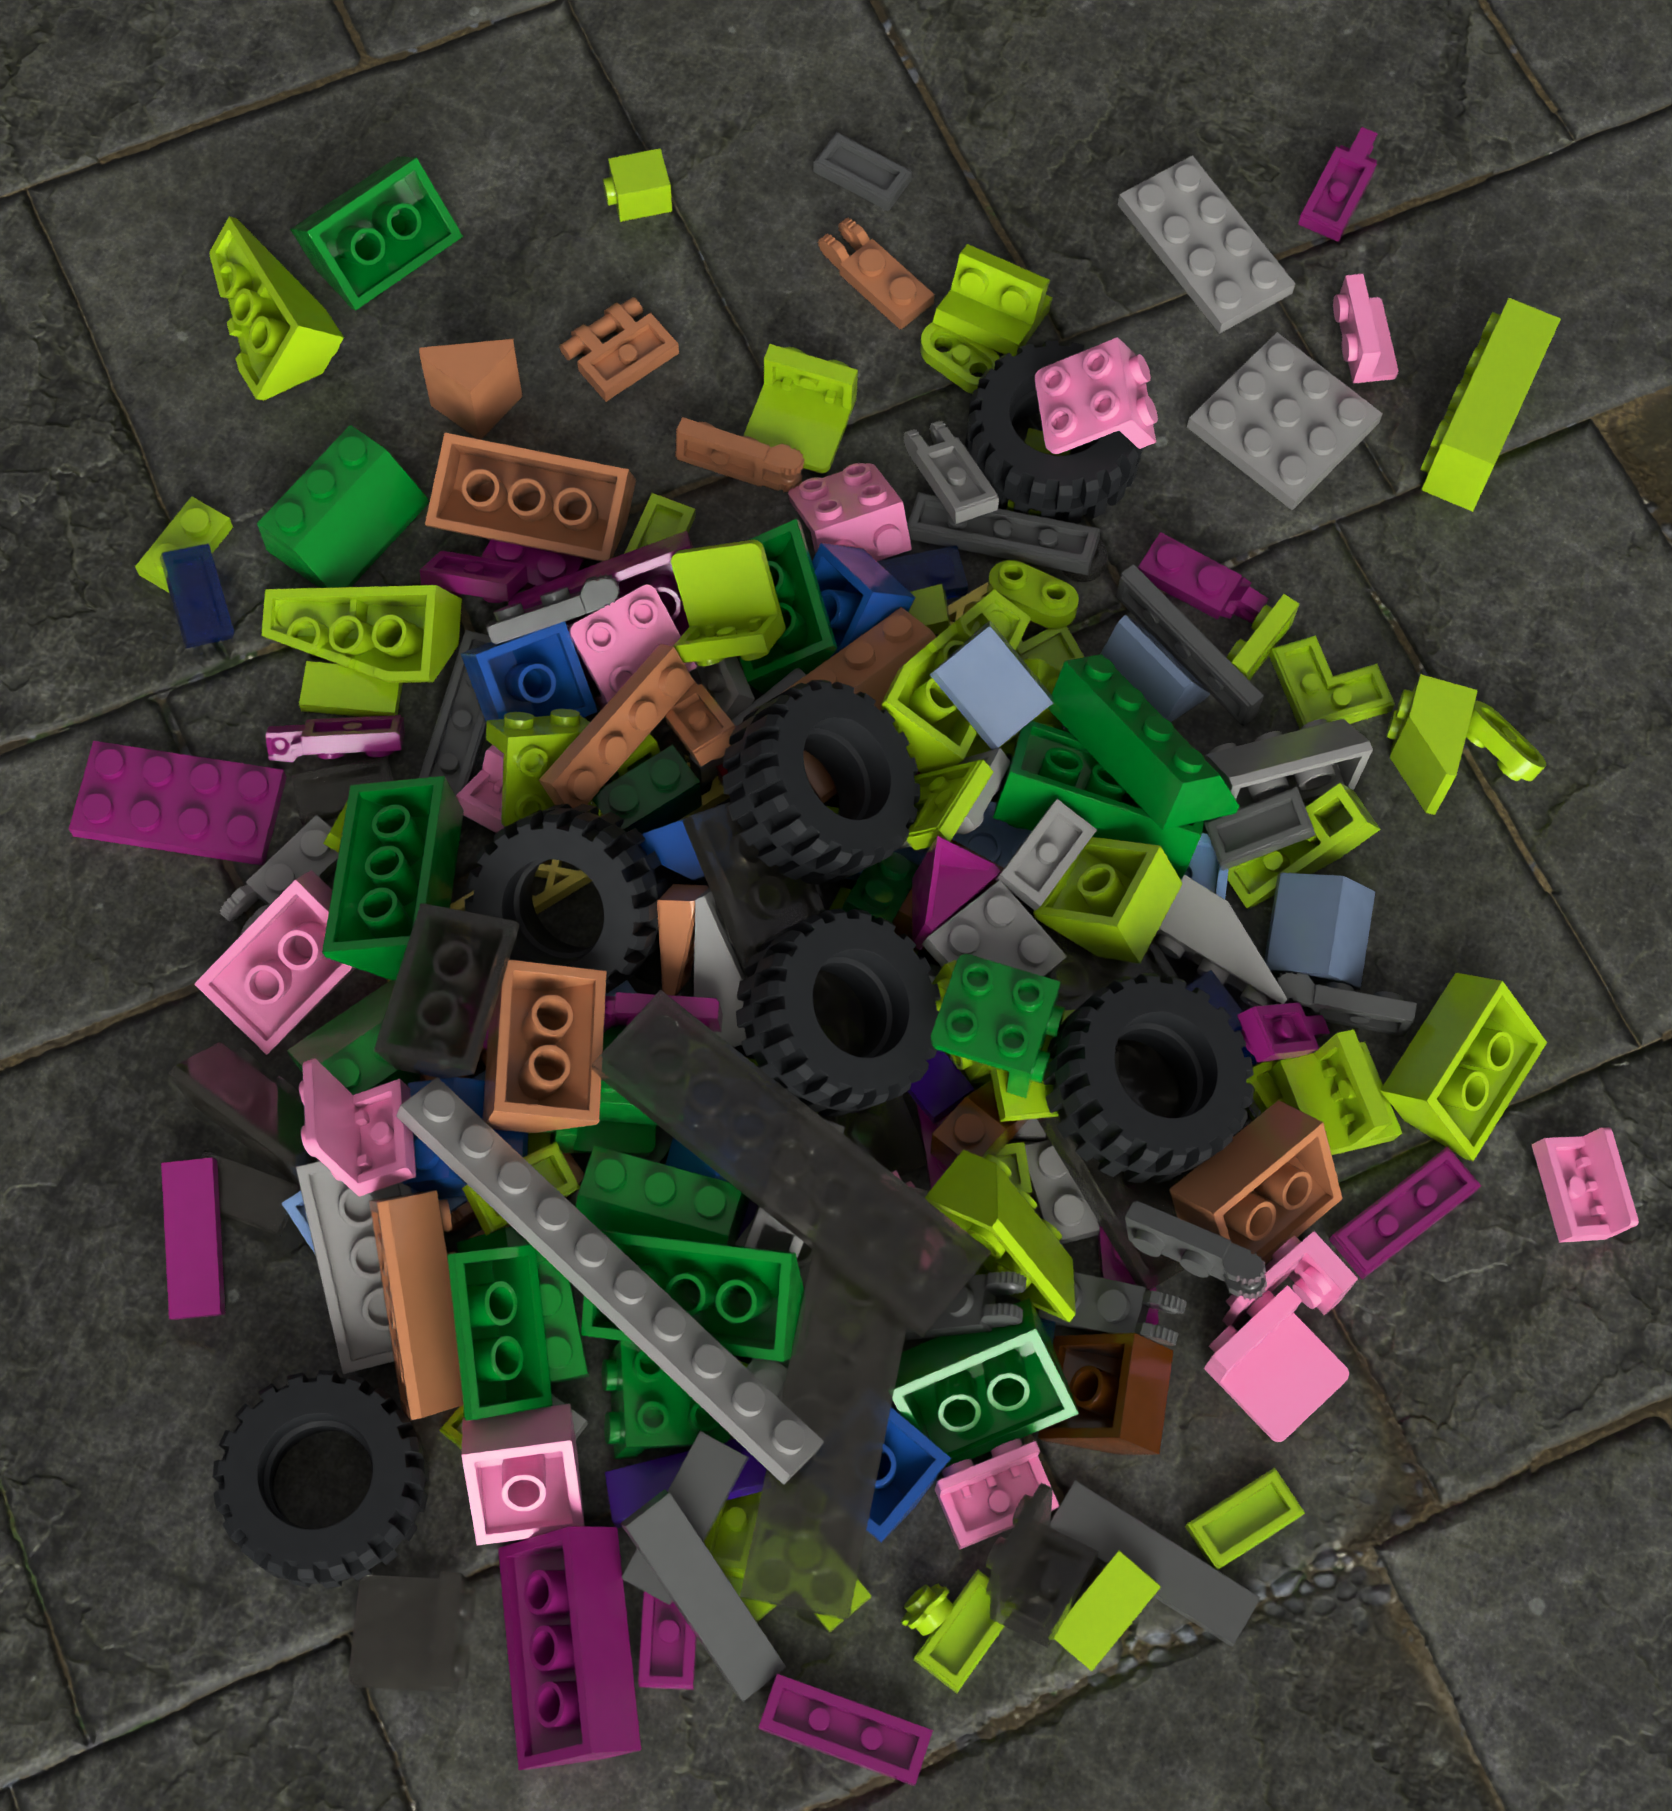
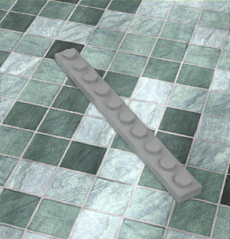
(610, 1280)

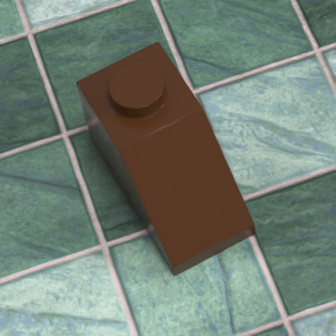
(973, 1128)

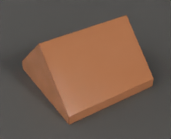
(472, 382)

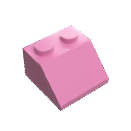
(522, 1474)

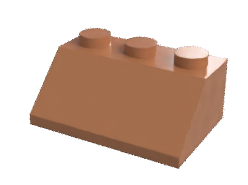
(543, 1048)
(1263, 1183)

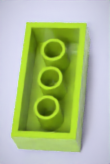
(1487, 403)

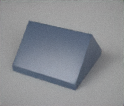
(1153, 670)
(992, 686)
(1320, 927)

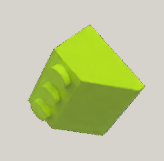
(1465, 1064)
(1003, 1219)

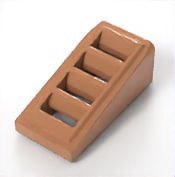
(677, 934)

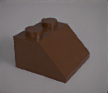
(1118, 1391)

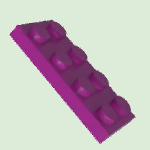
(178, 803)

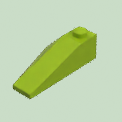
(278, 323)
(376, 630)
(921, 709)

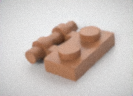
(625, 357)

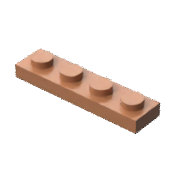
(618, 729)

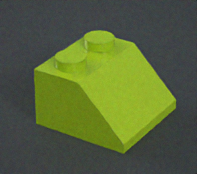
(1430, 737)
(1112, 898)

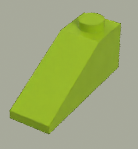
(1339, 826)

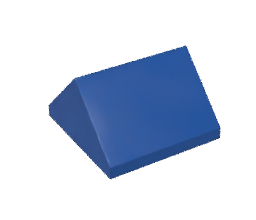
(904, 1476)

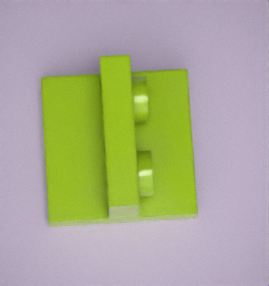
(993, 301)
(1342, 1091)

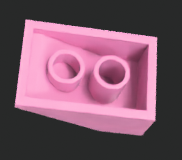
(277, 966)

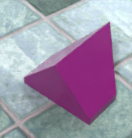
(945, 885)

